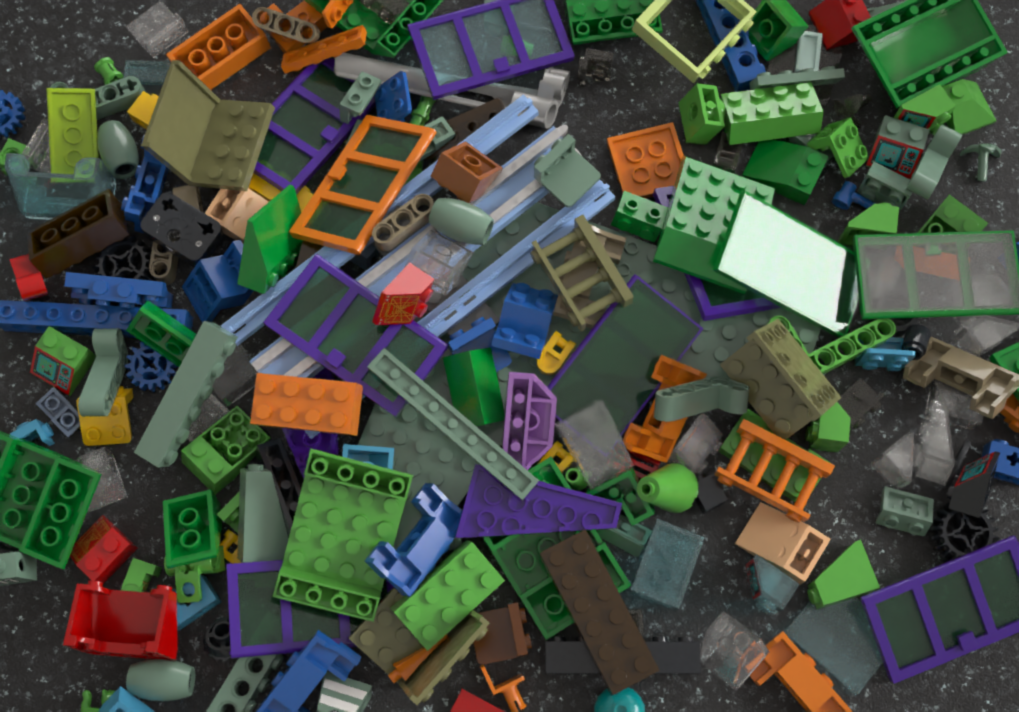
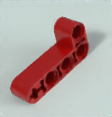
(28, 278)

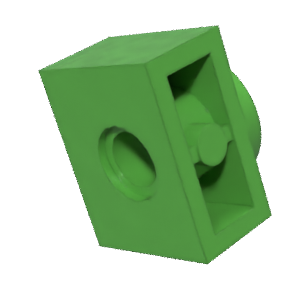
(702, 113)

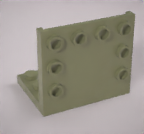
(205, 137)
(781, 380)
(390, 641)

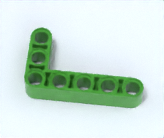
(849, 343)

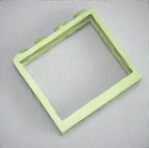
(738, 8)

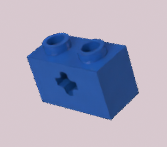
(1004, 470)

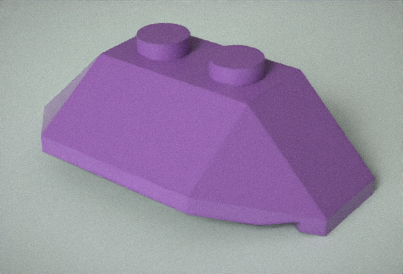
(528, 418)

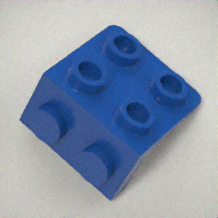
(394, 98)
(479, 338)

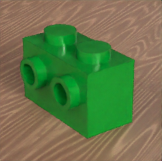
(642, 219)

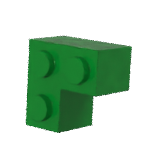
(624, 490)

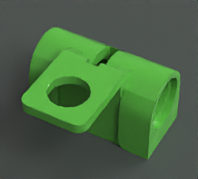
(191, 574)

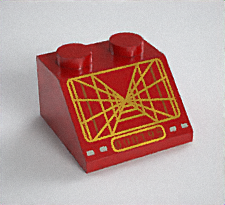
(404, 297)
(102, 550)

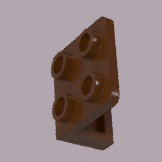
(504, 635)

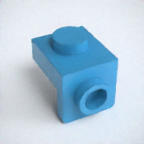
(32, 430)

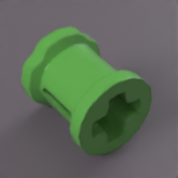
(106, 68)

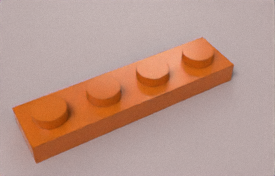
(323, 49)

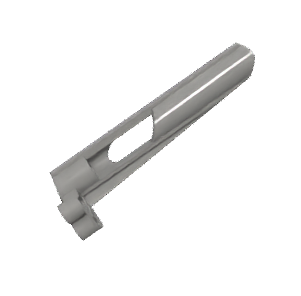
(545, 99)

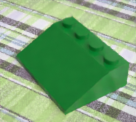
(268, 244)

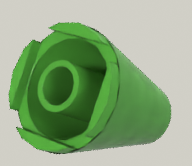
(669, 488)

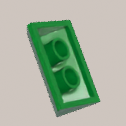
(161, 333)
(474, 386)

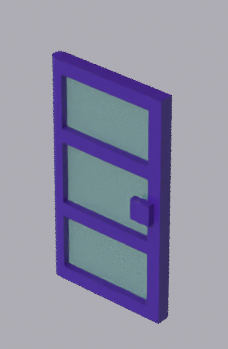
(489, 44)

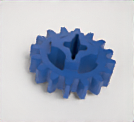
(10, 117)
(143, 374)

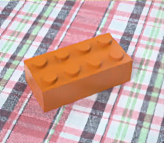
(222, 47)
(306, 404)

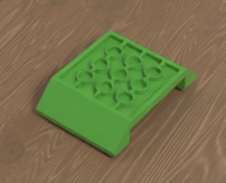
(336, 526)

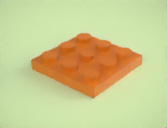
(646, 159)

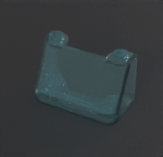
(52, 194)

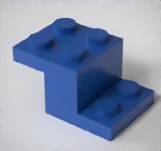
(214, 283)
(525, 320)

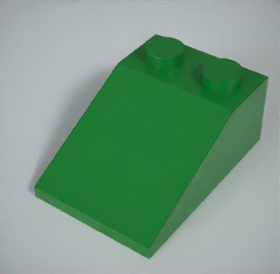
(786, 167)
(191, 528)

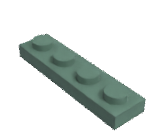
(825, 76)

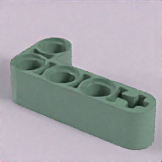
(129, 86)
(933, 162)
(105, 373)
(701, 397)

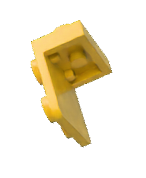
(111, 428)

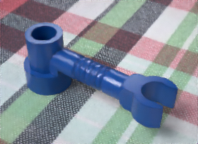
(847, 195)

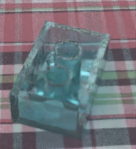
(667, 565)

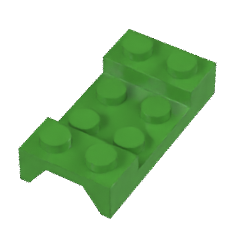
(776, 463)

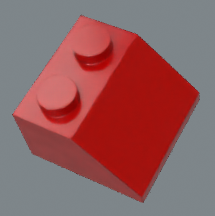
(836, 19)

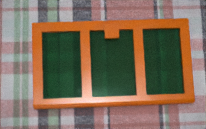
(362, 184)

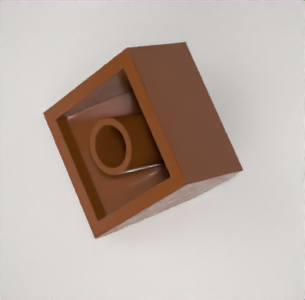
(465, 172)

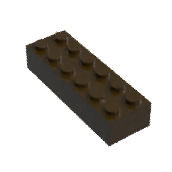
(598, 612)

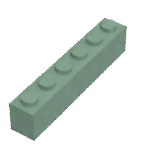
(186, 395)

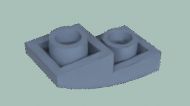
(60, 411)

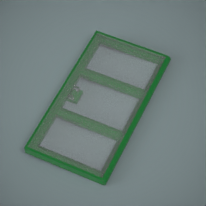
(937, 274)

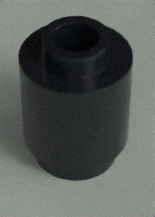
(916, 340)

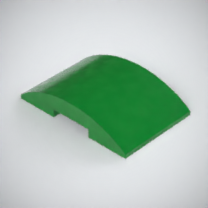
(42, 499)
(526, 573)

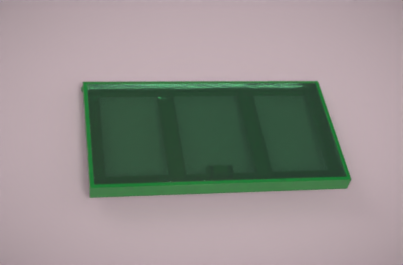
(789, 264)

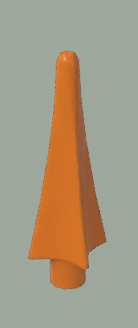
(407, 665)

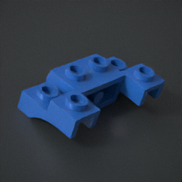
(147, 190)
(116, 289)
(422, 546)
(306, 671)

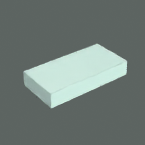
(808, 51)

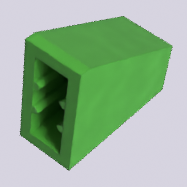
(844, 578)

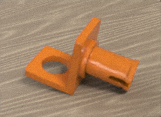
(509, 690)

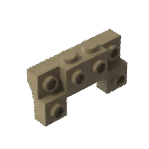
(614, 247)
(981, 379)

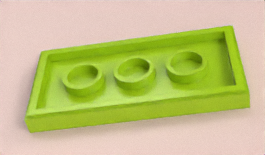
(71, 127)

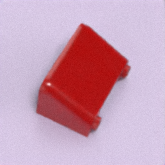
(123, 622)

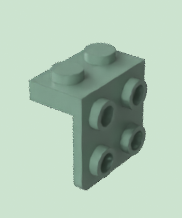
(565, 172)

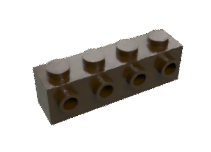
(467, 123)

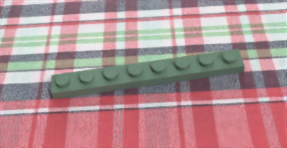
(453, 424)

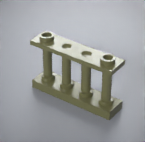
(594, 252)

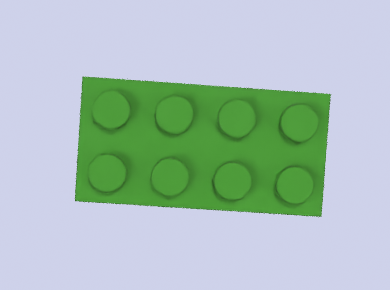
(772, 113)
(447, 594)

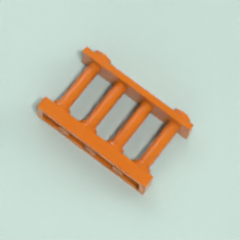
(794, 456)

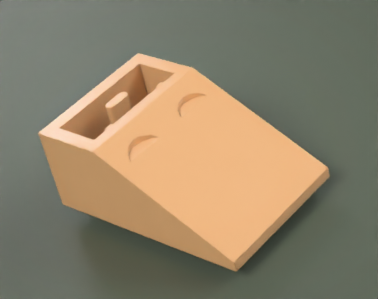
(233, 210)
(783, 542)

